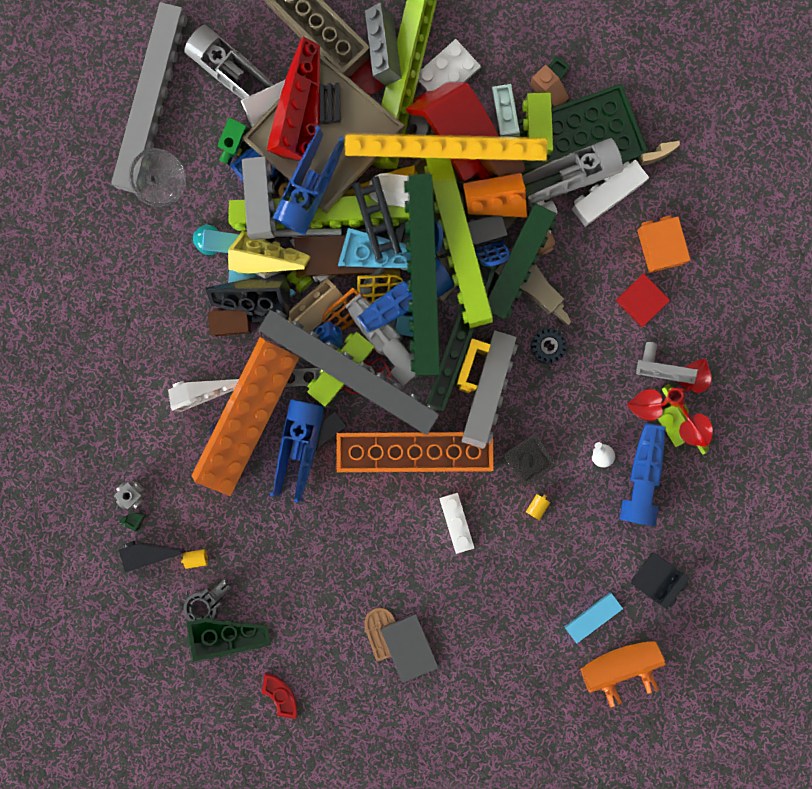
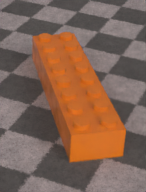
(245, 417)
(410, 453)

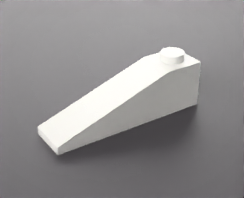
(194, 393)

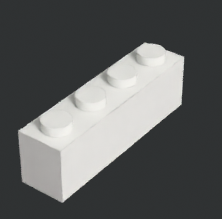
(609, 193)

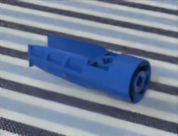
(295, 213)
(395, 301)
(304, 416)
(646, 475)

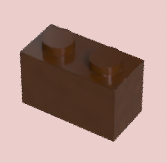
(228, 322)

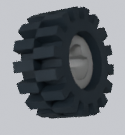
(555, 339)

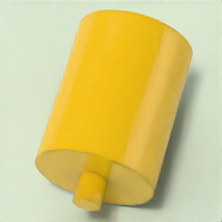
(538, 506)
(195, 559)

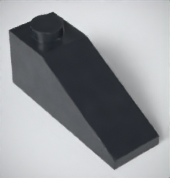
(144, 554)

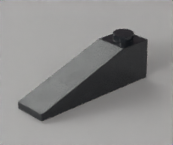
(253, 295)

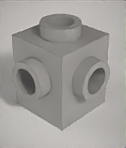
(136, 495)

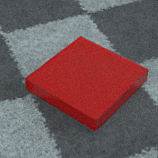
(642, 300)

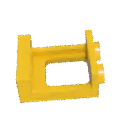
(474, 347)

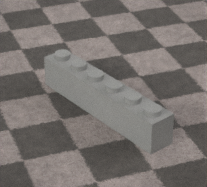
(489, 389)

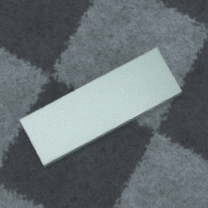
(506, 111)

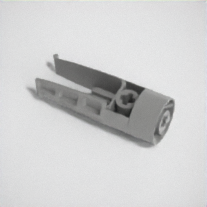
(205, 46)
(596, 164)
(385, 341)

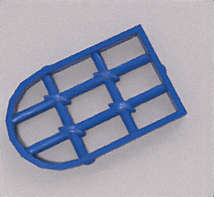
(489, 258)

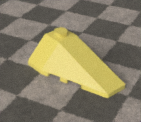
(263, 256)

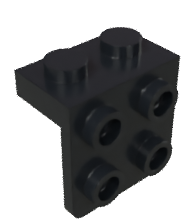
(660, 580)

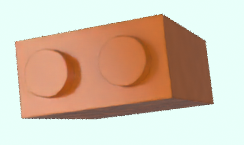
(663, 244)

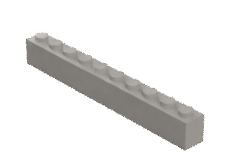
(150, 90)

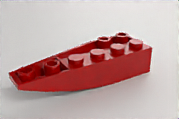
(298, 104)

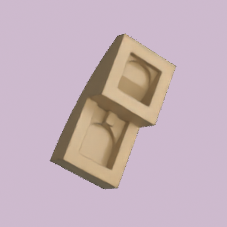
(662, 151)

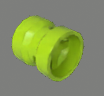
(300, 282)

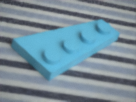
(359, 253)

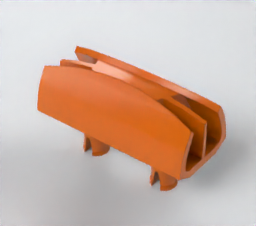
(621, 665)

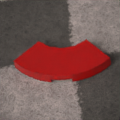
(281, 695)

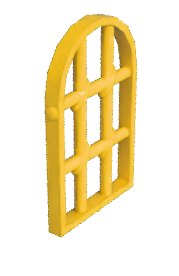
(373, 285)

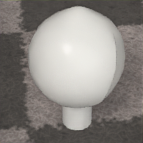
(603, 455)

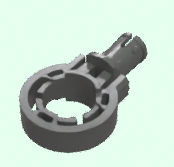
(210, 599)

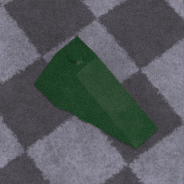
(219, 638)

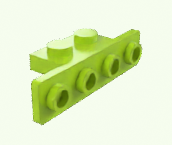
(672, 419)

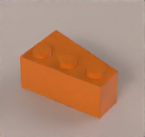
(497, 196)

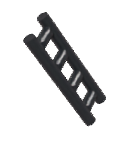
(388, 223)

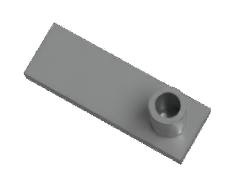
(649, 368)

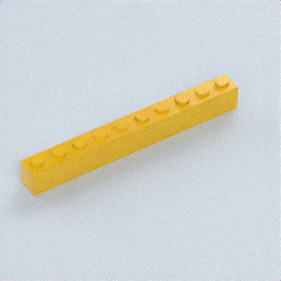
(445, 146)

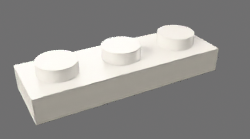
(456, 523)

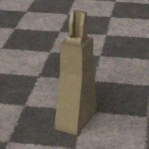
(542, 293)

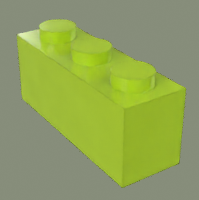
(538, 117)

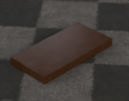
(324, 257)

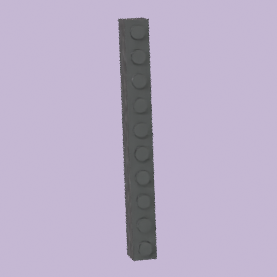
(348, 372)

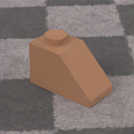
(548, 82)

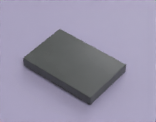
(409, 647)

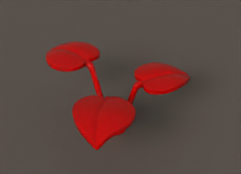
(696, 430)

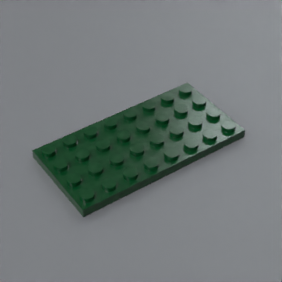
(585, 123)

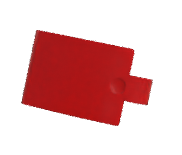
(456, 111)

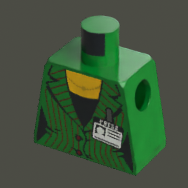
(232, 134)

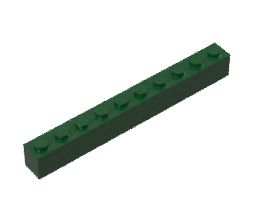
(423, 275)

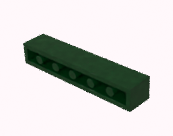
(521, 257)

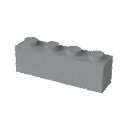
(258, 198)

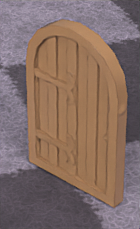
(373, 622)

